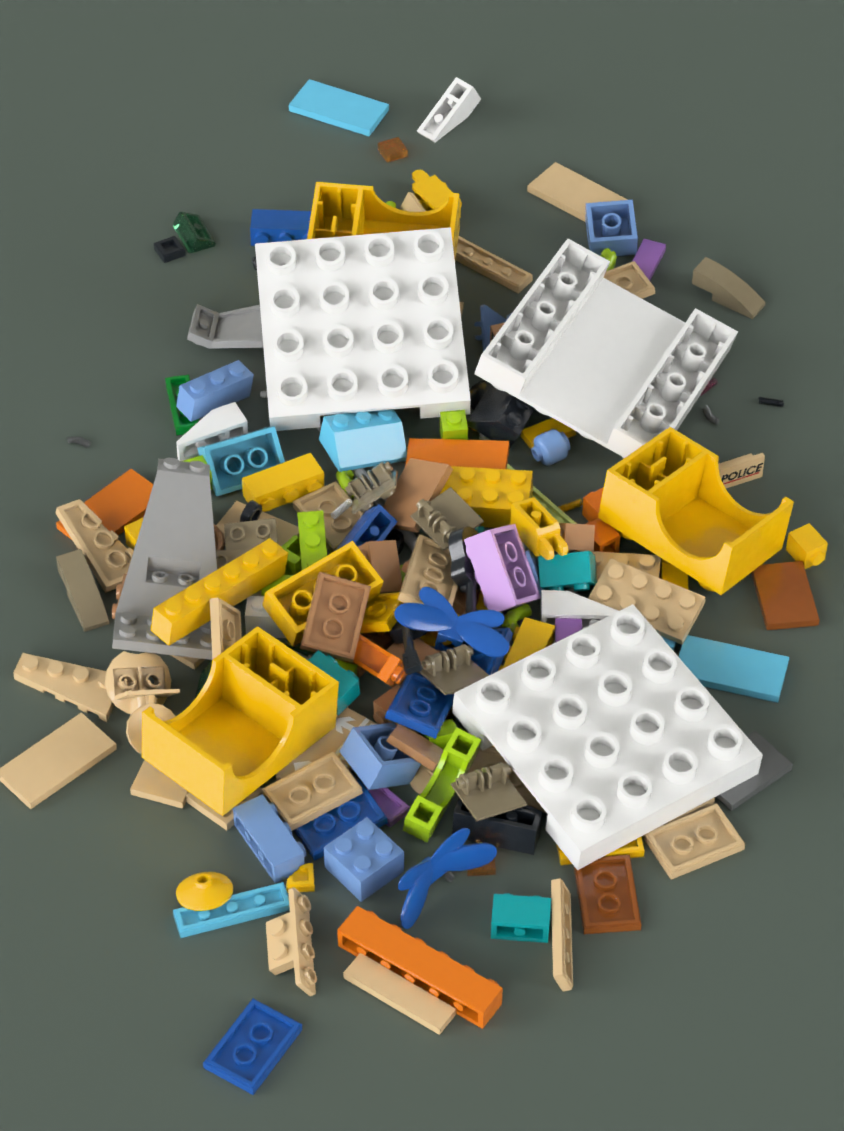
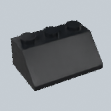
(500, 415)

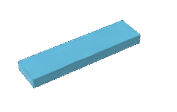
(238, 909)

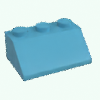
(363, 439)
(241, 457)

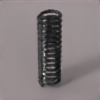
(772, 402)

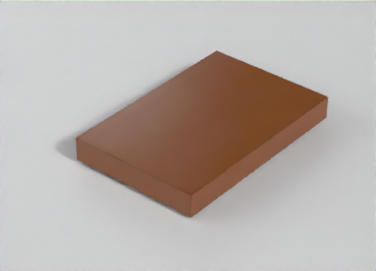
(785, 595)
(608, 896)

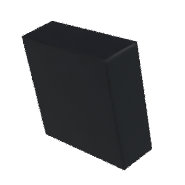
(169, 249)

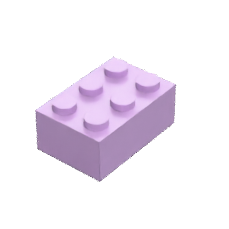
(502, 568)

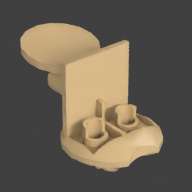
(138, 692)

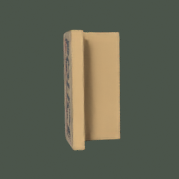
(741, 469)

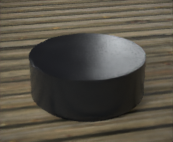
(251, 512)

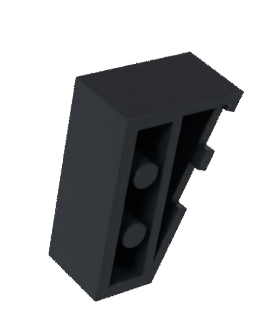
(511, 830)

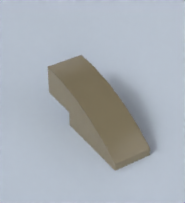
(727, 288)
(82, 590)

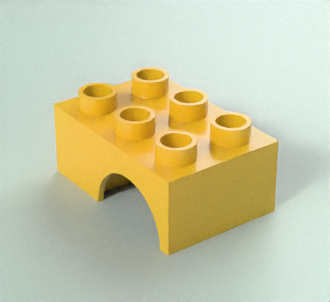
(357, 210)
(678, 508)
(246, 722)

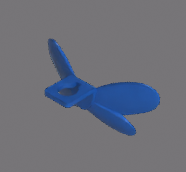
(439, 616)
(448, 857)

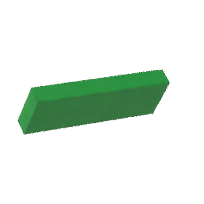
(181, 422)

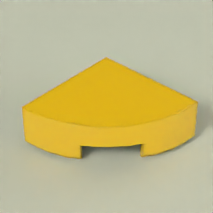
(302, 879)

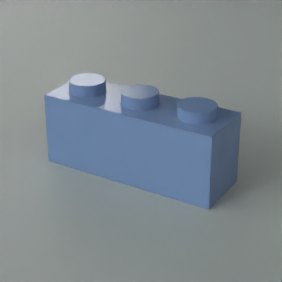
(214, 390)
(269, 838)

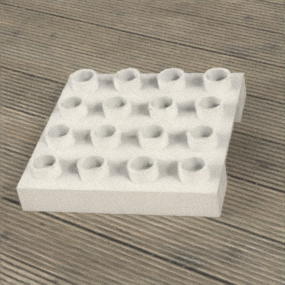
(361, 326)
(603, 354)
(608, 734)

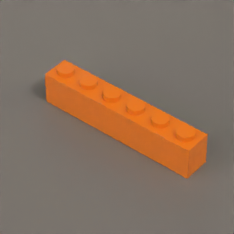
(429, 969)

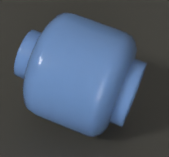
(550, 447)

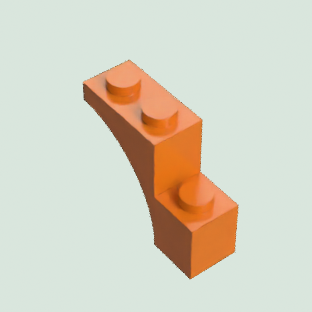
(605, 537)
(379, 662)

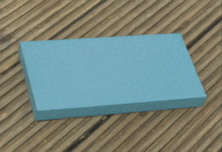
(339, 107)
(735, 668)

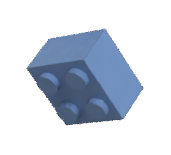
(611, 227)
(376, 760)
(364, 859)

